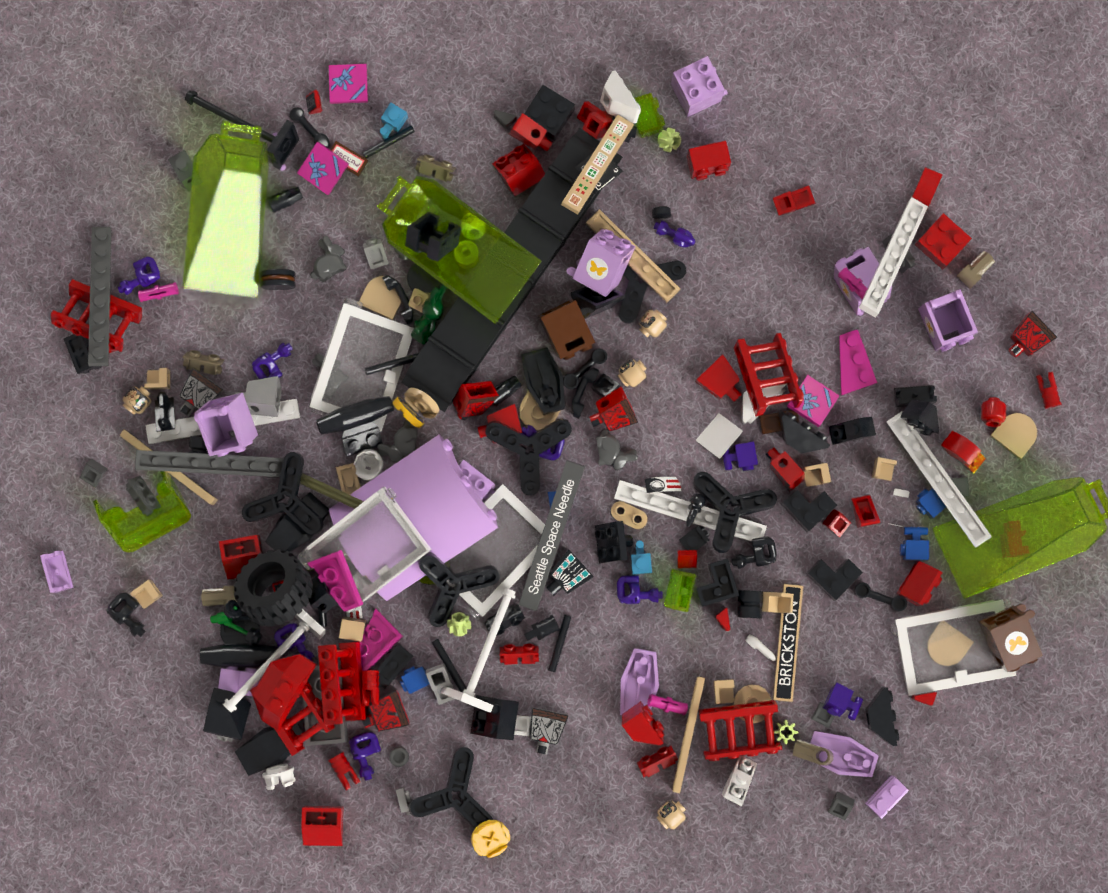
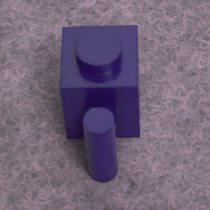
(744, 456)
(839, 701)

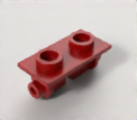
(510, 653)
(665, 756)

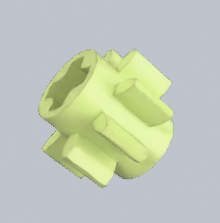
(669, 140)
(459, 624)
(782, 727)

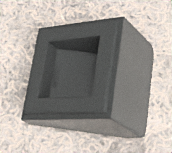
(504, 118)
(93, 472)
(841, 806)

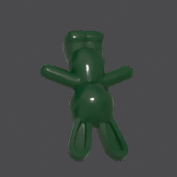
(432, 311)

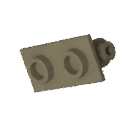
(428, 164)
(195, 359)

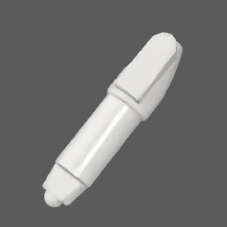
(757, 644)

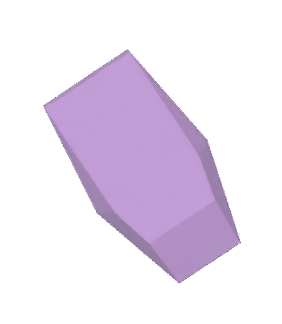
(639, 679)
(849, 755)

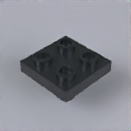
(612, 542)

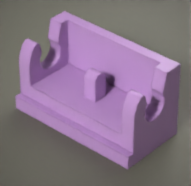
(56, 571)

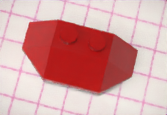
(281, 687)

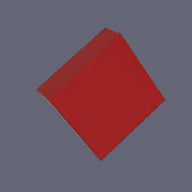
(687, 559)

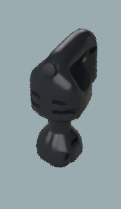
(758, 557)
(122, 616)

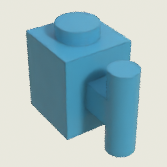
(393, 120)
(640, 562)

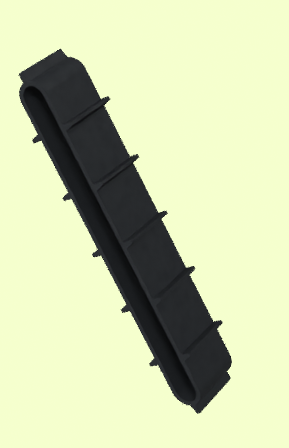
(542, 229)

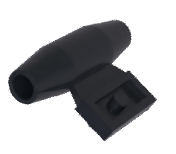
(357, 423)
(235, 650)

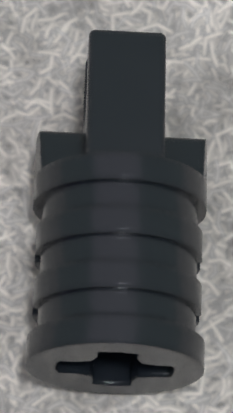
(284, 199)
(506, 389)
(543, 628)

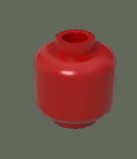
(993, 412)

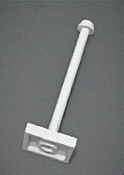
(305, 623)
(468, 694)

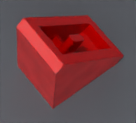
(865, 511)

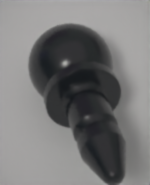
(697, 501)

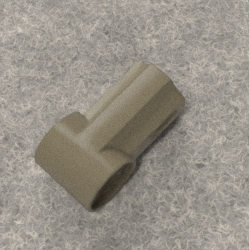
(973, 273)
(217, 596)
(811, 752)

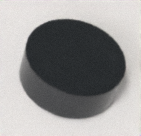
(661, 212)

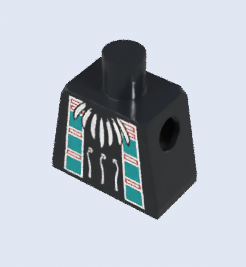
(568, 574)

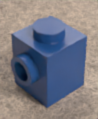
(929, 503)
(414, 679)

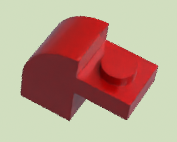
(595, 120)
(963, 450)

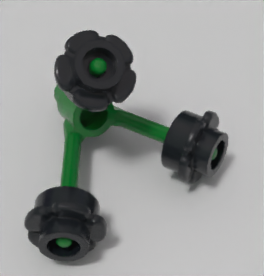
(231, 611)

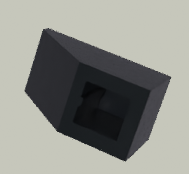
(852, 430)

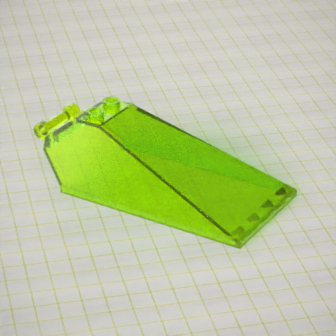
(227, 213)
(486, 264)
(1026, 534)

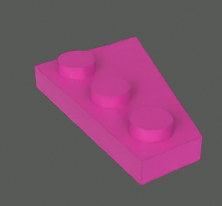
(854, 363)
(337, 576)
(377, 640)

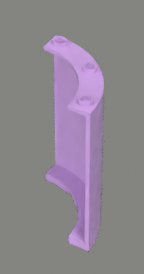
(436, 502)

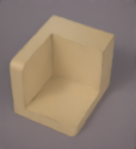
(158, 379)
(883, 468)
(817, 474)
(146, 593)
(777, 602)
(352, 629)
(723, 691)

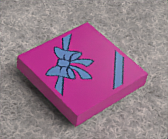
(348, 83)
(323, 168)
(817, 401)

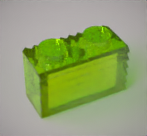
(649, 120)
(680, 590)

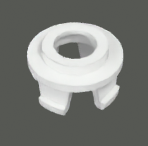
(273, 773)

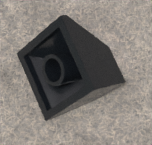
(221, 720)

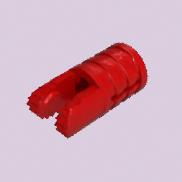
(1050, 394)
(370, 682)
(341, 766)

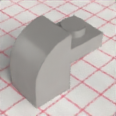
(439, 678)

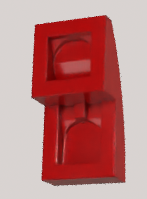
(927, 186)
(794, 200)

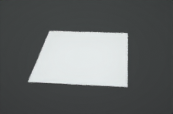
(719, 435)

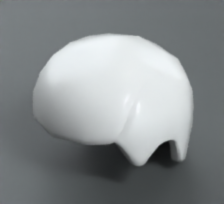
(370, 459)

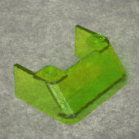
(136, 529)

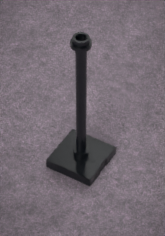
(281, 144)

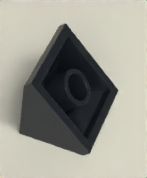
(593, 303)

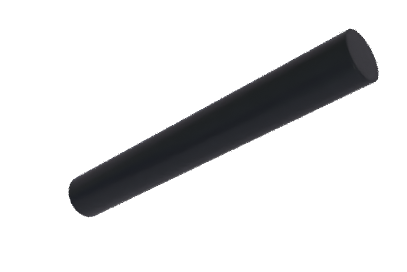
(387, 142)
(390, 364)
(559, 643)
(449, 665)

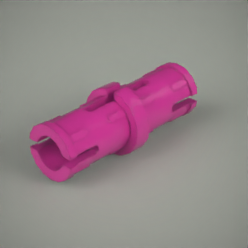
(855, 285)
(158, 292)
(667, 704)

